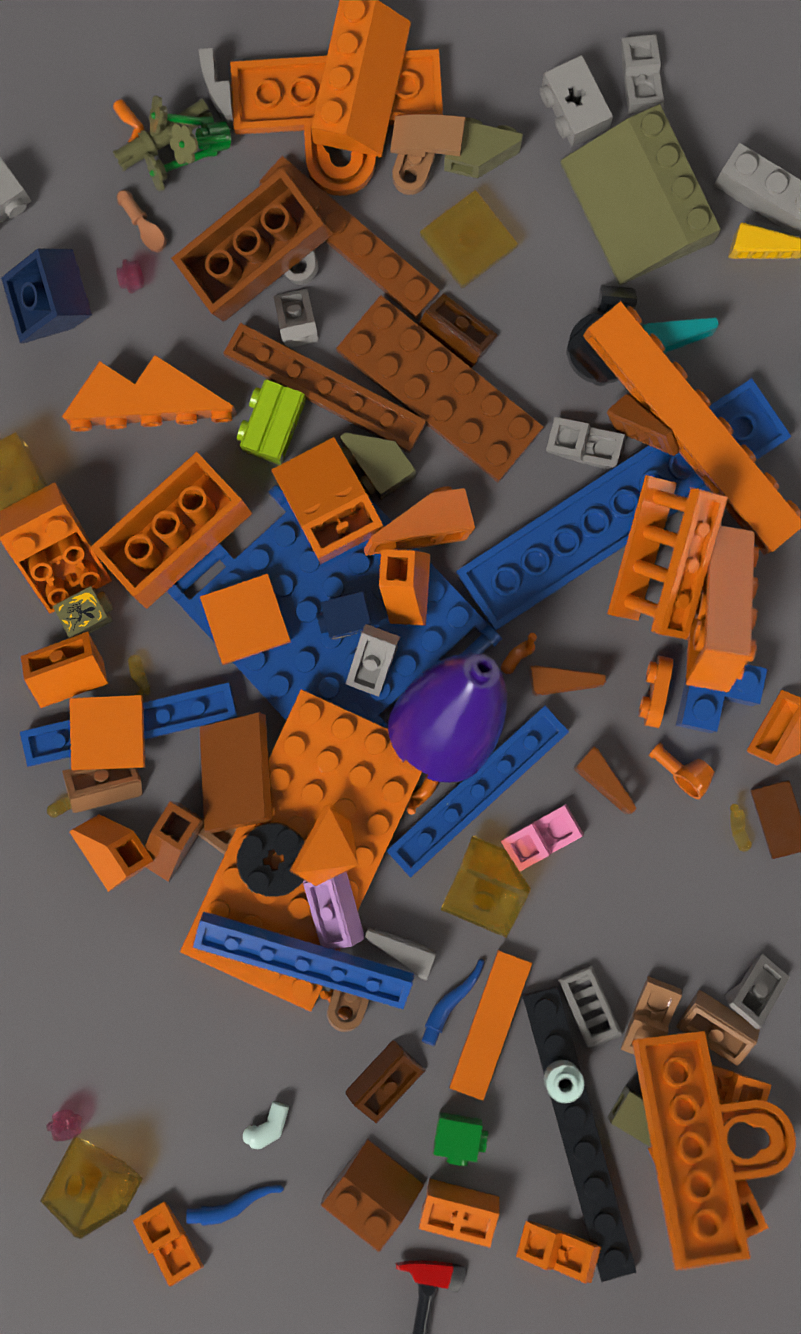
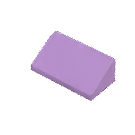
(334, 912)

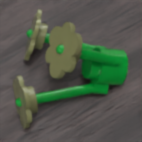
(209, 139)

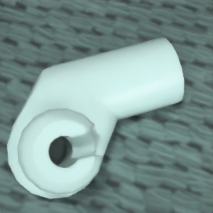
(268, 1132)

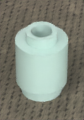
(559, 1070)

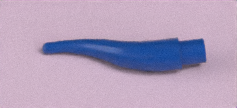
(441, 1011)
(218, 1214)

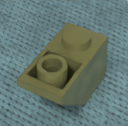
(483, 149)
(380, 462)

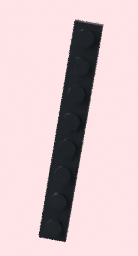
(581, 1139)

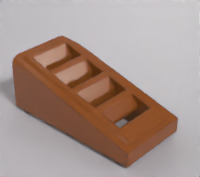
(640, 424)
(556, 680)
(600, 775)

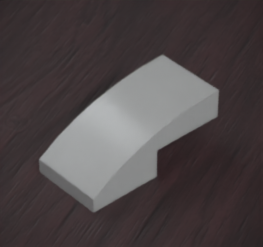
(641, 73)
(220, 91)
(585, 444)

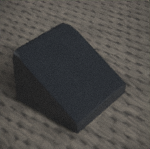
(611, 296)

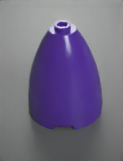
(450, 717)

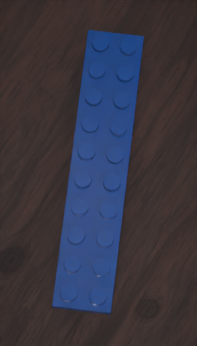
(600, 517)

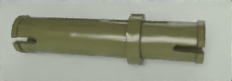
(145, 143)

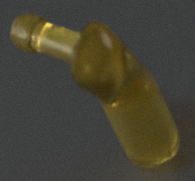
(138, 675)
(59, 807)
(739, 834)

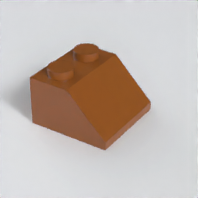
(372, 1195)

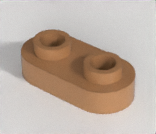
(412, 165)
(354, 1003)

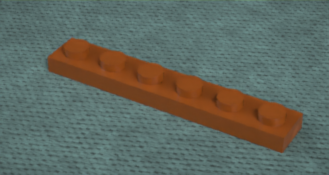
(364, 248)
(324, 387)

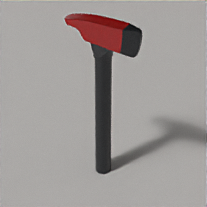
(429, 1277)

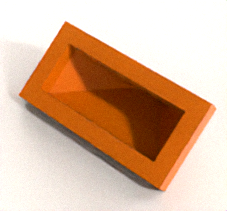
(780, 732)
(327, 849)

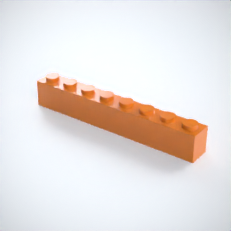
(701, 436)

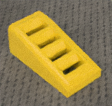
(762, 243)

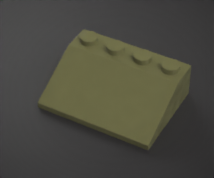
(641, 195)

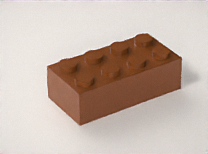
(252, 245)

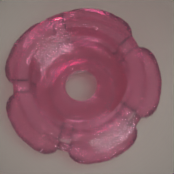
(130, 276)
(64, 1125)

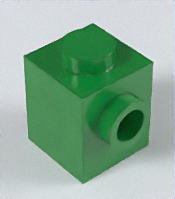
(459, 1138)

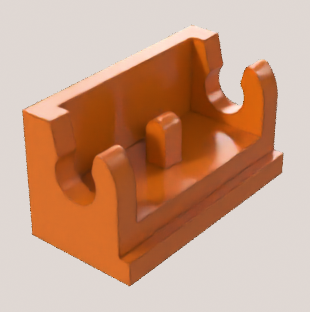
(459, 1213)

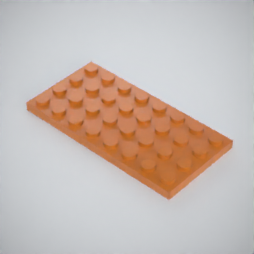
(317, 762)

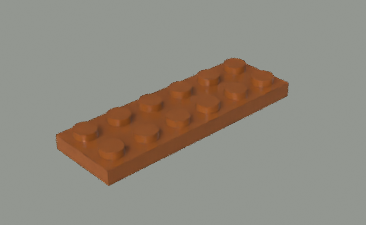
(439, 388)

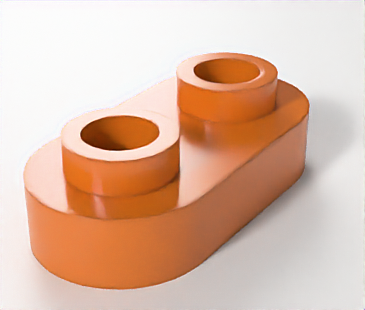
(659, 676)

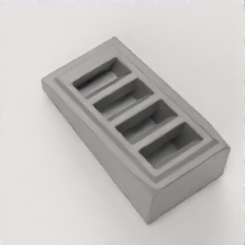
(408, 953)
(600, 1037)

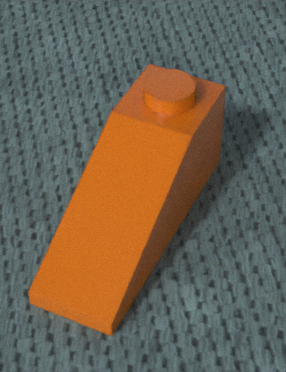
(434, 520)

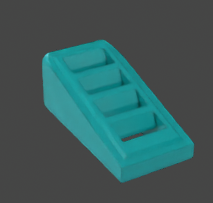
(682, 333)

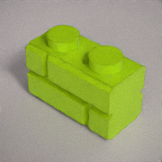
(271, 421)

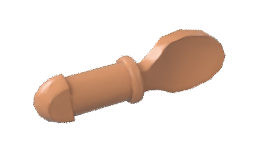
(150, 233)

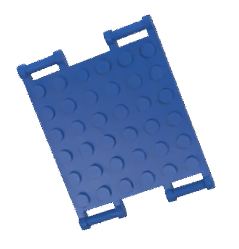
(312, 658)

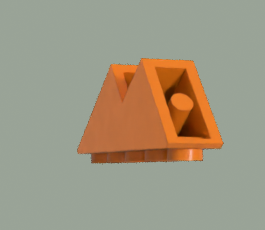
(157, 396)

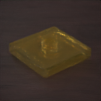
(468, 239)

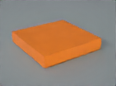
(245, 619)
(107, 732)

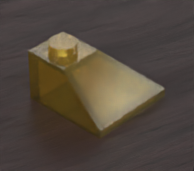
(487, 888)
(89, 1188)

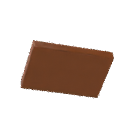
(235, 773)

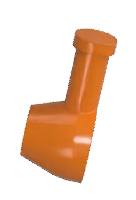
(691, 778)

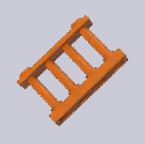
(688, 563)

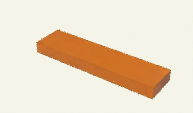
(490, 1025)

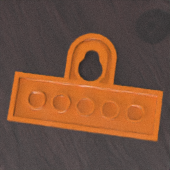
(284, 95)
(692, 1148)

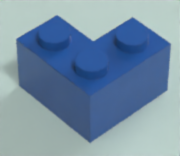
(702, 707)

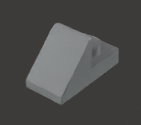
(295, 318)
(372, 660)
(758, 991)

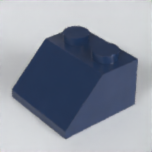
(46, 294)

